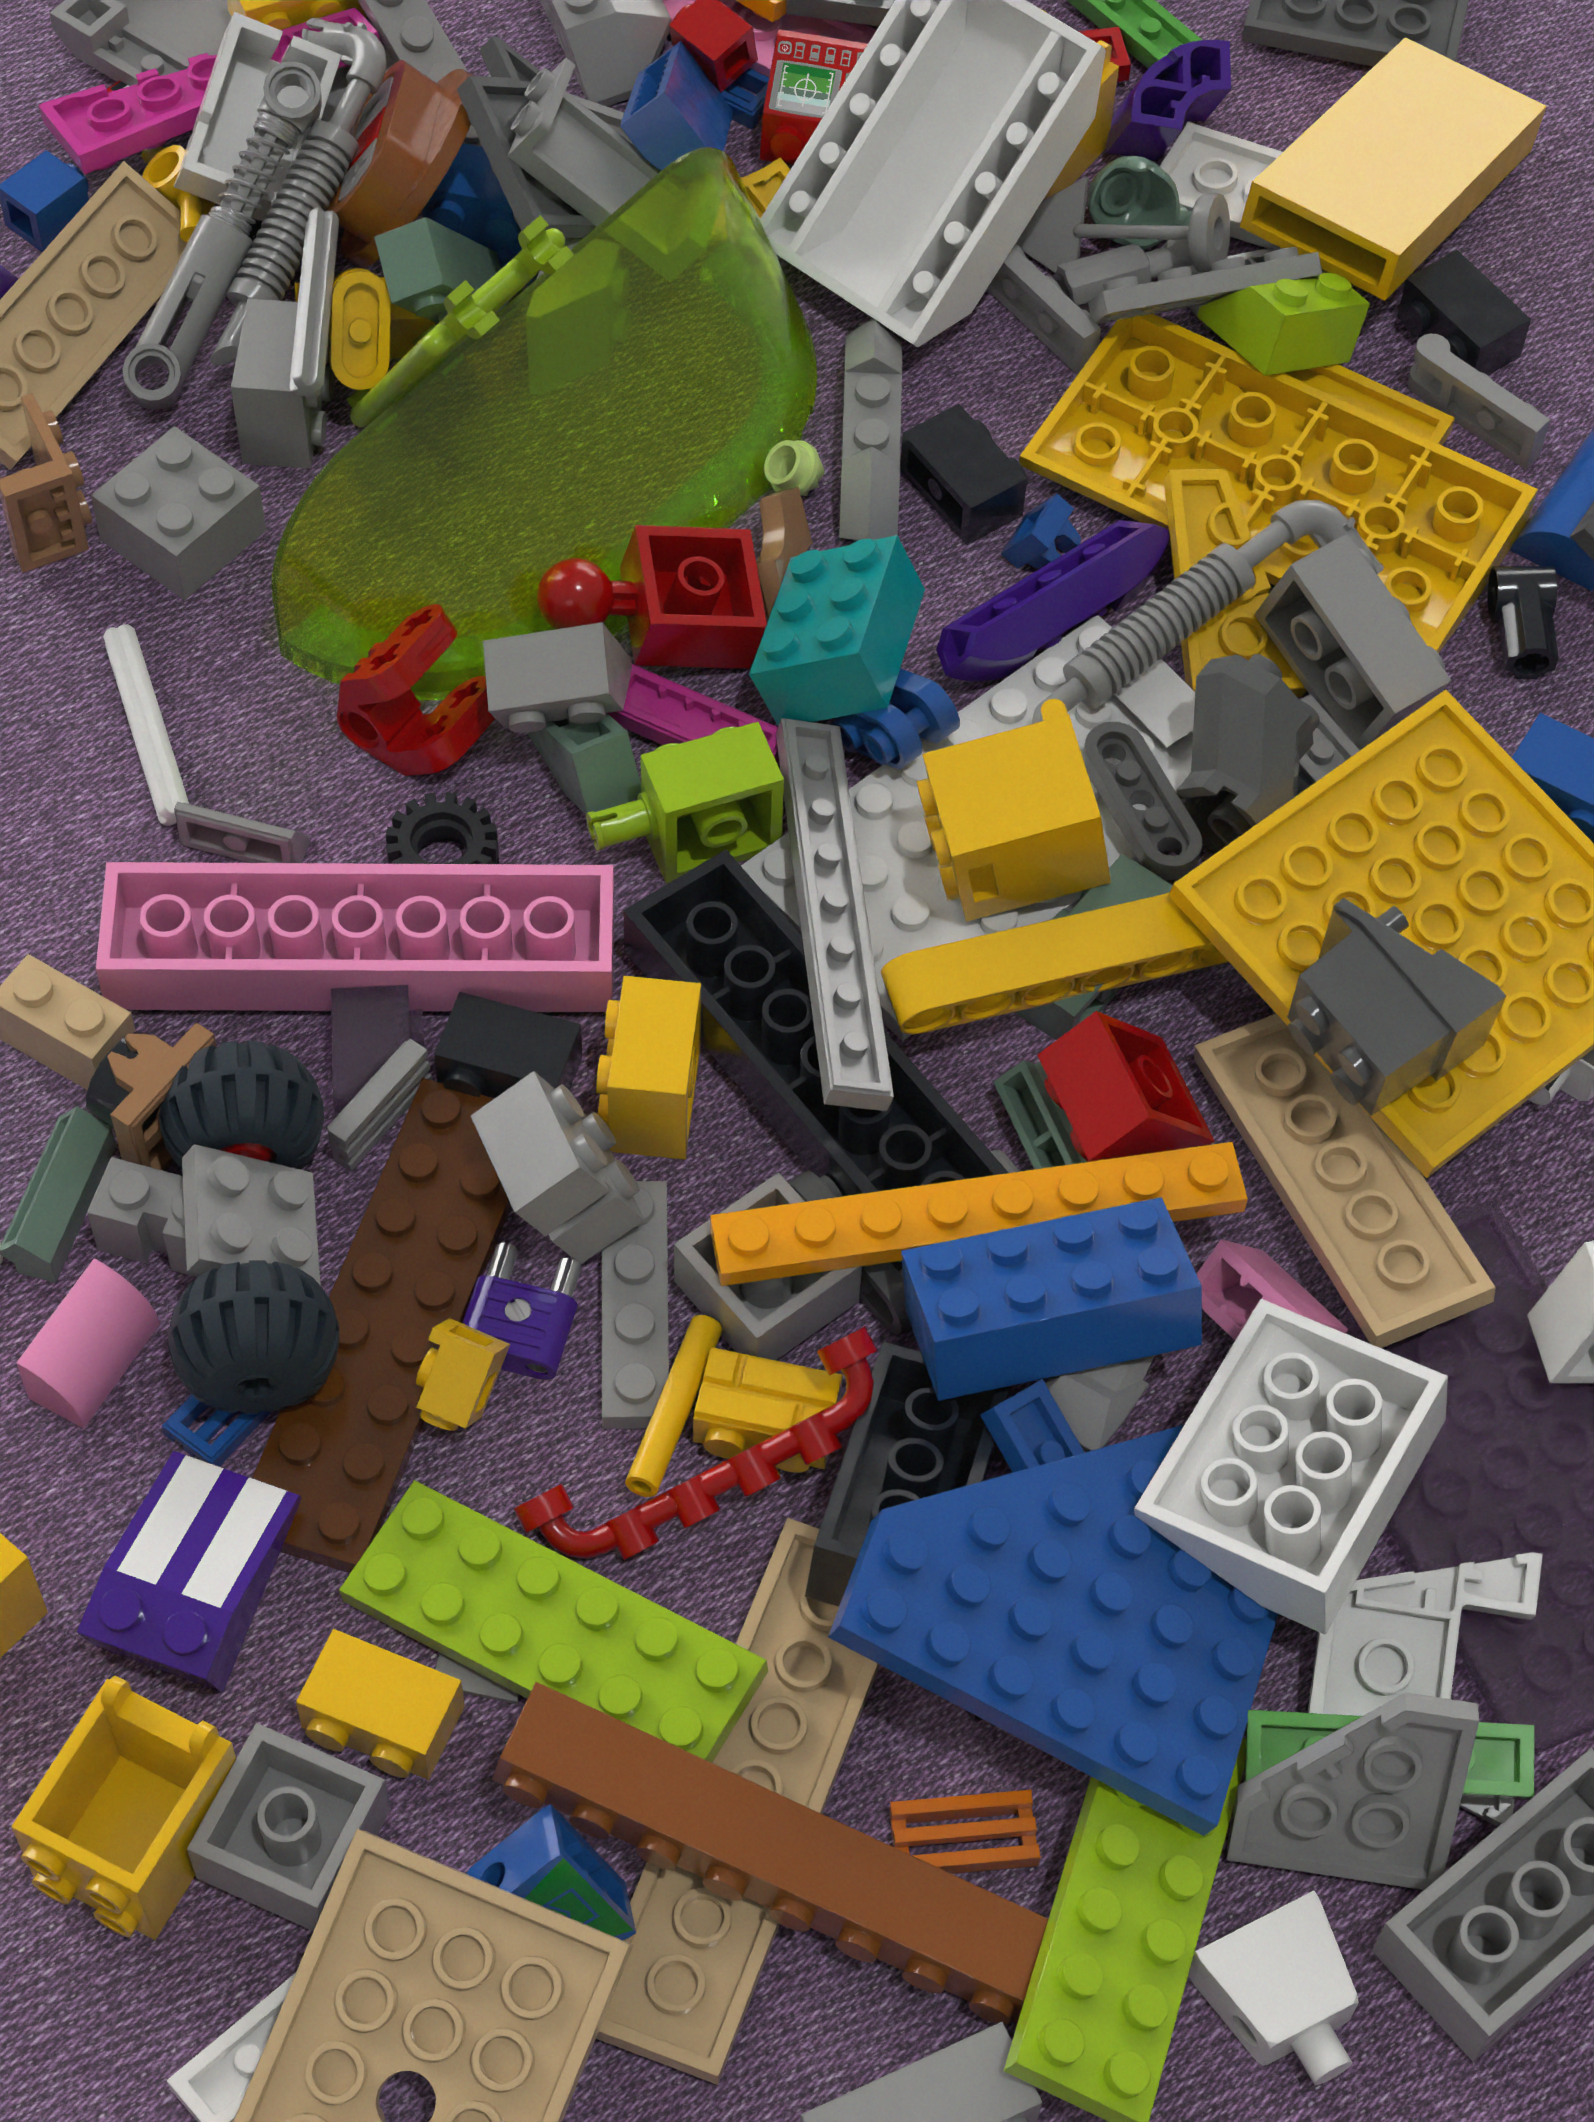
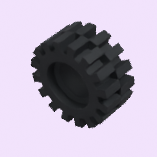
(442, 822)

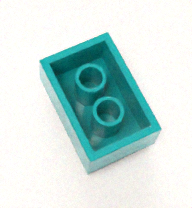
(838, 631)

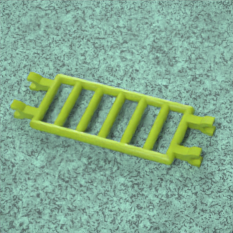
(466, 318)

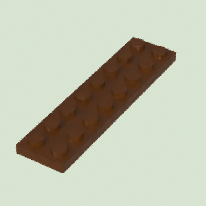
(403, 1275)

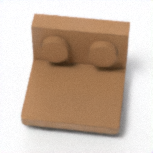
(42, 501)

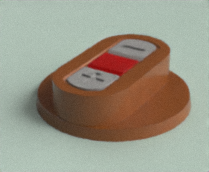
(405, 149)

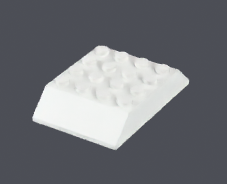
(936, 157)

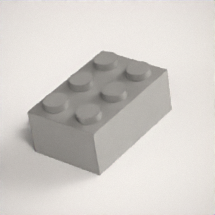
(1351, 641)

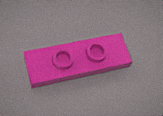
(678, 714)

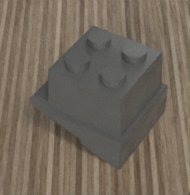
(1387, 1008)

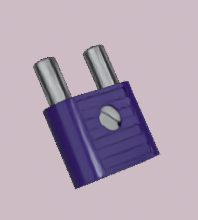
(525, 1315)

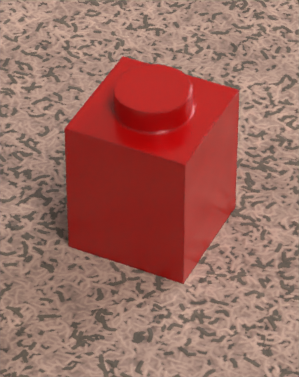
(716, 39)

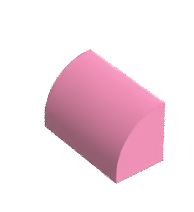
(1240, 1276)
(87, 1344)

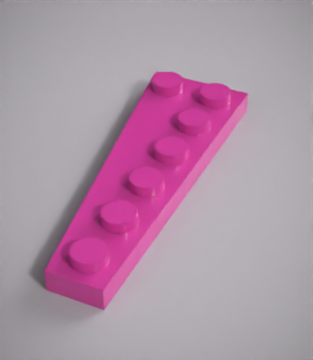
(110, 126)

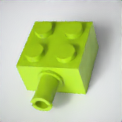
(700, 801)

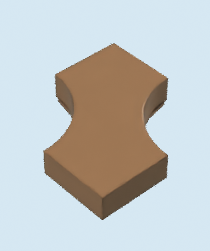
(784, 536)

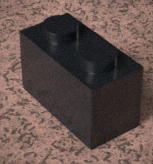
(1467, 311)
(963, 473)
(497, 1045)

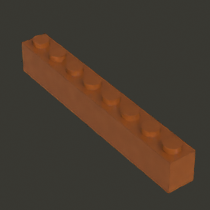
(772, 1852)

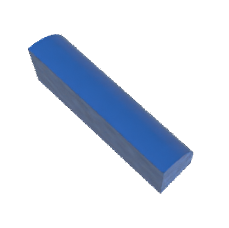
(675, 109)
(1548, 532)

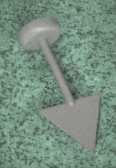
(1058, 227)

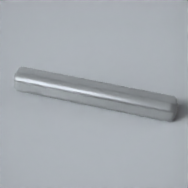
(314, 304)

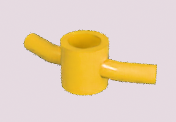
(162, 174)

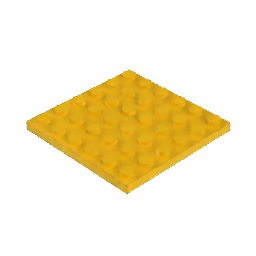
(1476, 866)

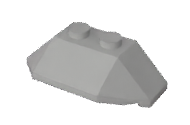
(609, 42)

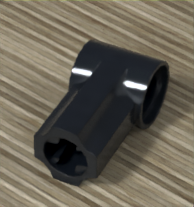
(1525, 606)

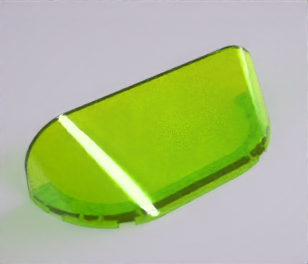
(595, 405)

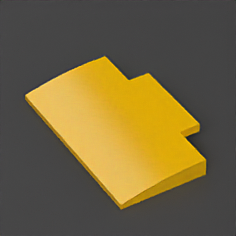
(1324, 433)

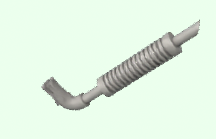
(310, 182)
(1191, 603)

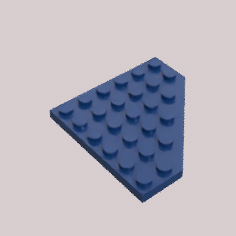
(1069, 1624)

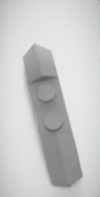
(871, 433)

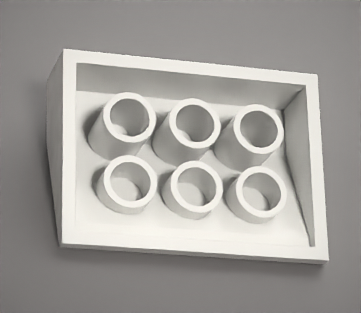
(1295, 1462)

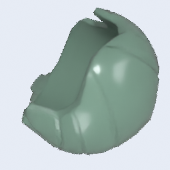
(1135, 193)

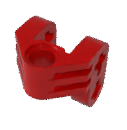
(385, 716)

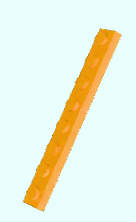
(883, 1223)

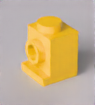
(458, 1375)

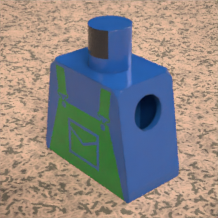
(561, 1872)

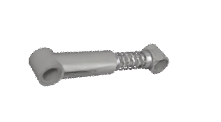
(220, 241)

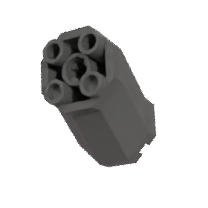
(1243, 747)

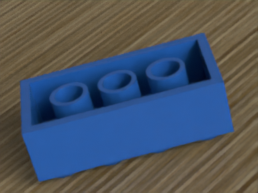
(1052, 1298)

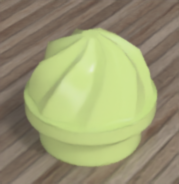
(793, 465)

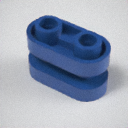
(893, 734)

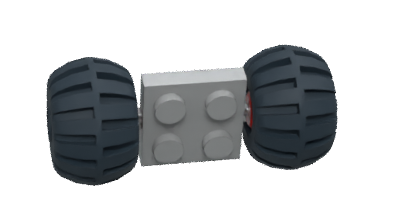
(256, 1319)

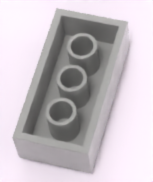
(1503, 1917)

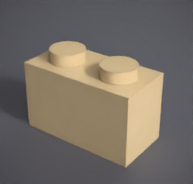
(59, 1020)

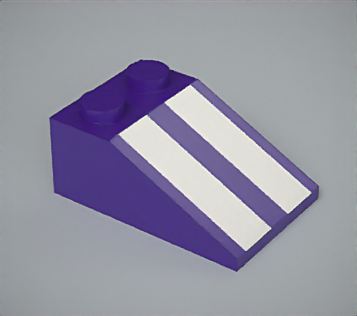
(190, 1571)

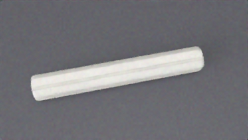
(145, 721)

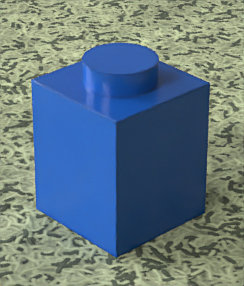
(43, 199)

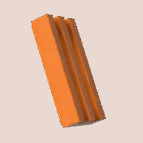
(965, 1807)

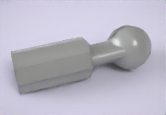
(1085, 277)

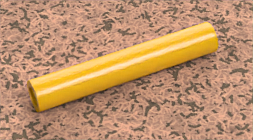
(673, 1407)

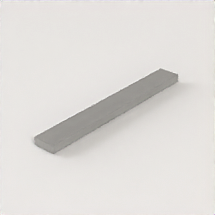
(833, 917)

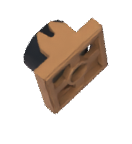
(132, 1086)

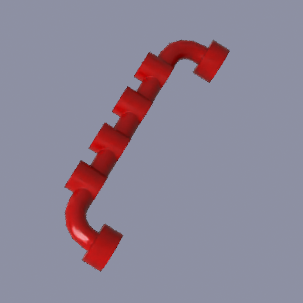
(696, 1496)

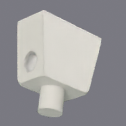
(1282, 1987)

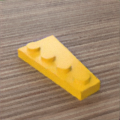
(1200, 518)

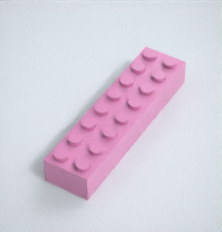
(299, 929)

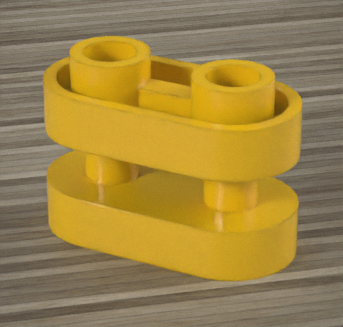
(359, 328)

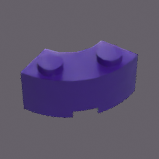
(1172, 91)

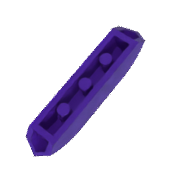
(1039, 608)

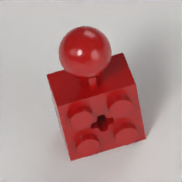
(685, 595)

